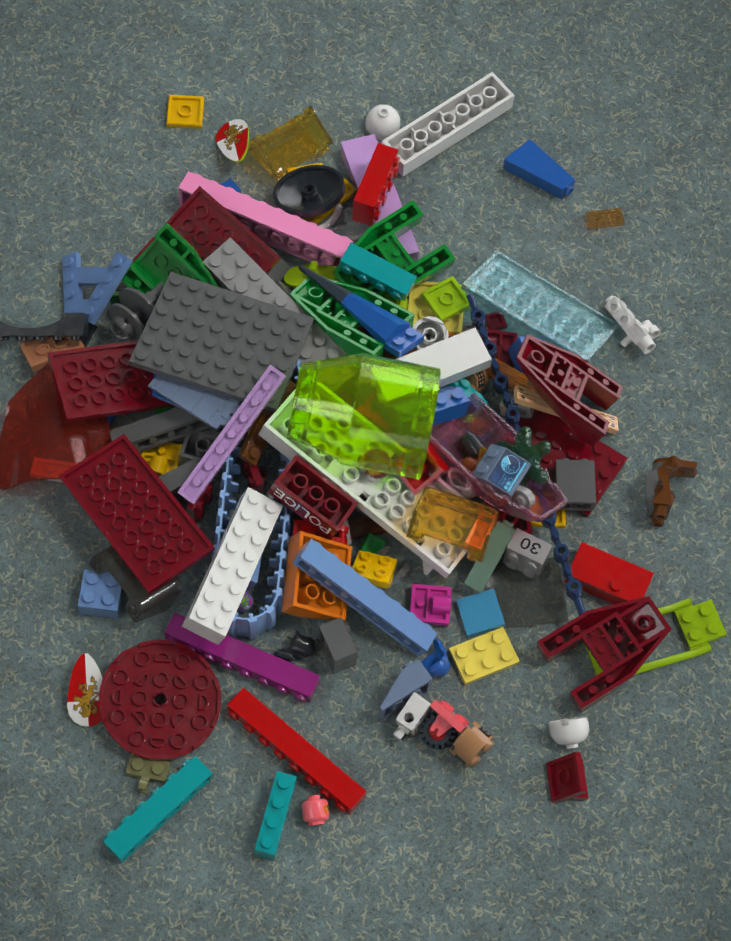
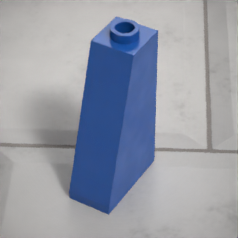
(539, 169)

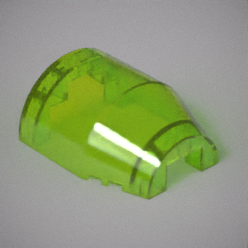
(367, 411)

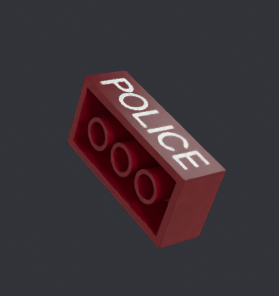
(313, 497)

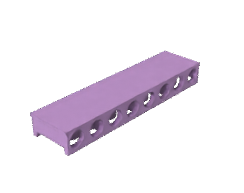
(356, 156)

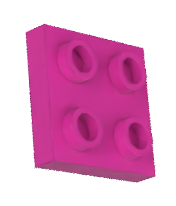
(431, 604)

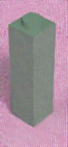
(498, 542)

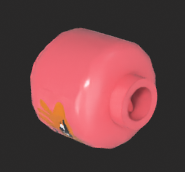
(315, 810)

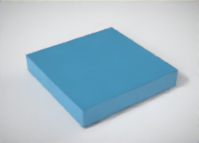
(480, 613)

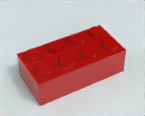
(375, 184)

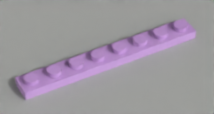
(232, 434)

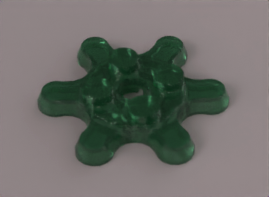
(532, 453)

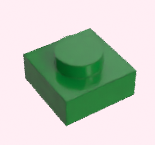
(372, 544)

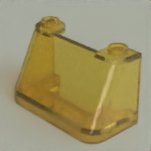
(290, 144)

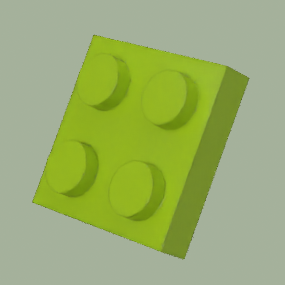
(446, 299)

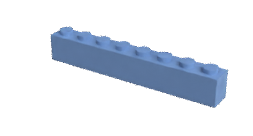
(364, 597)

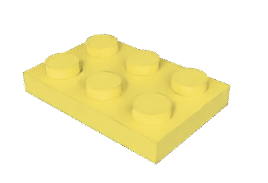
(484, 655)

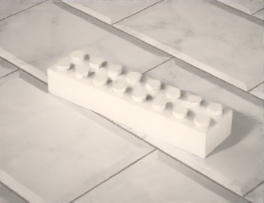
(450, 122)
(232, 566)

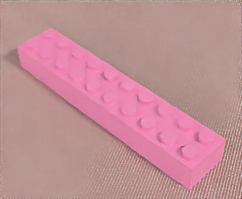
(272, 224)

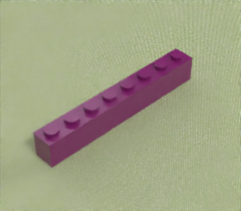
(248, 661)

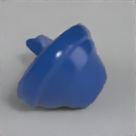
(437, 663)

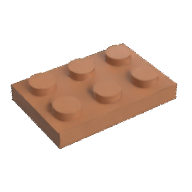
(37, 351)

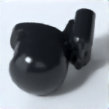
(299, 646)

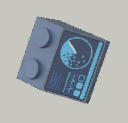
(501, 470)

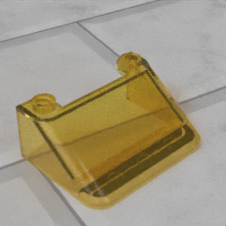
(453, 521)

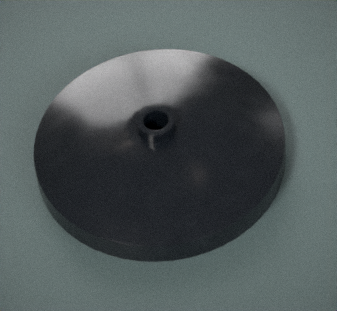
(309, 190)

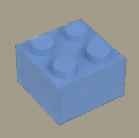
(100, 595)

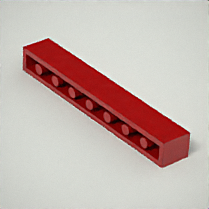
(296, 751)

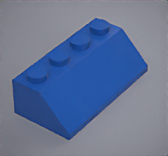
(451, 404)

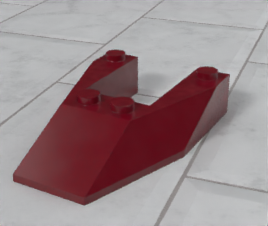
(562, 379)
(617, 638)

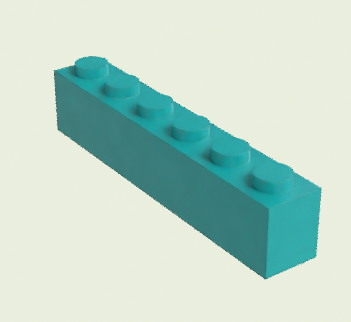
(158, 809)

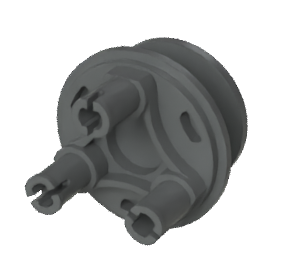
(133, 312)

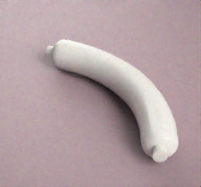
(333, 218)

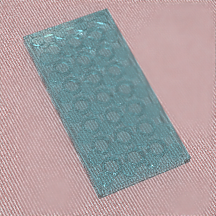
(540, 306)

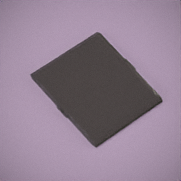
(529, 600)

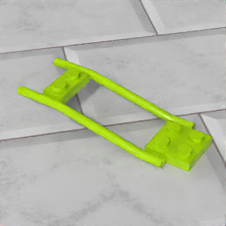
(699, 626)

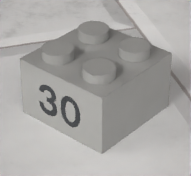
(527, 554)

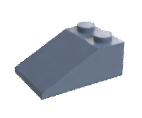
(411, 679)

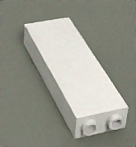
(455, 356)

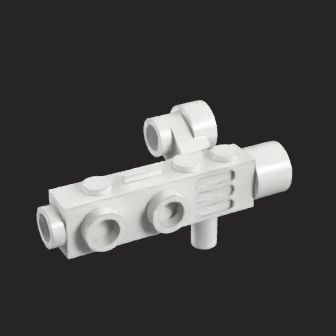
(636, 331)

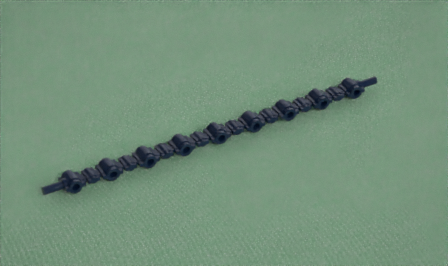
(512, 417)

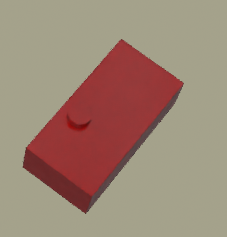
(608, 575)

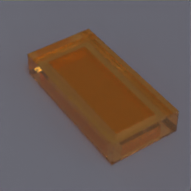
(605, 218)

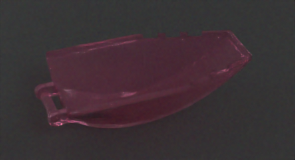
(491, 430)

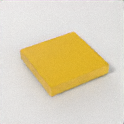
(185, 111)

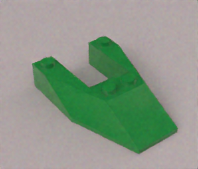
(383, 242)
(338, 322)

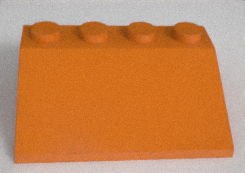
(305, 595)

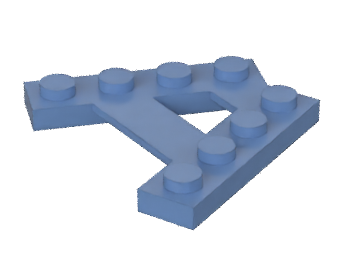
(104, 278)

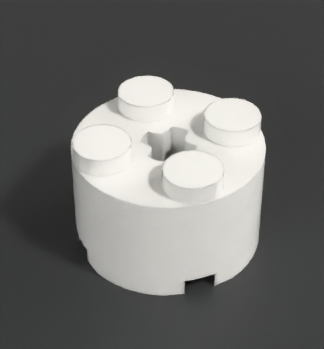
(431, 326)

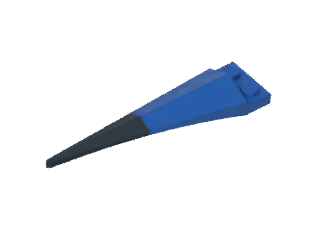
(381, 324)

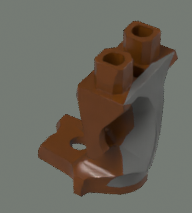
(657, 486)

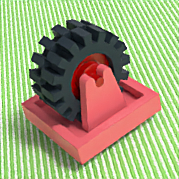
(441, 727)

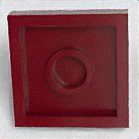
(567, 778)

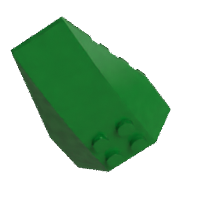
(164, 255)

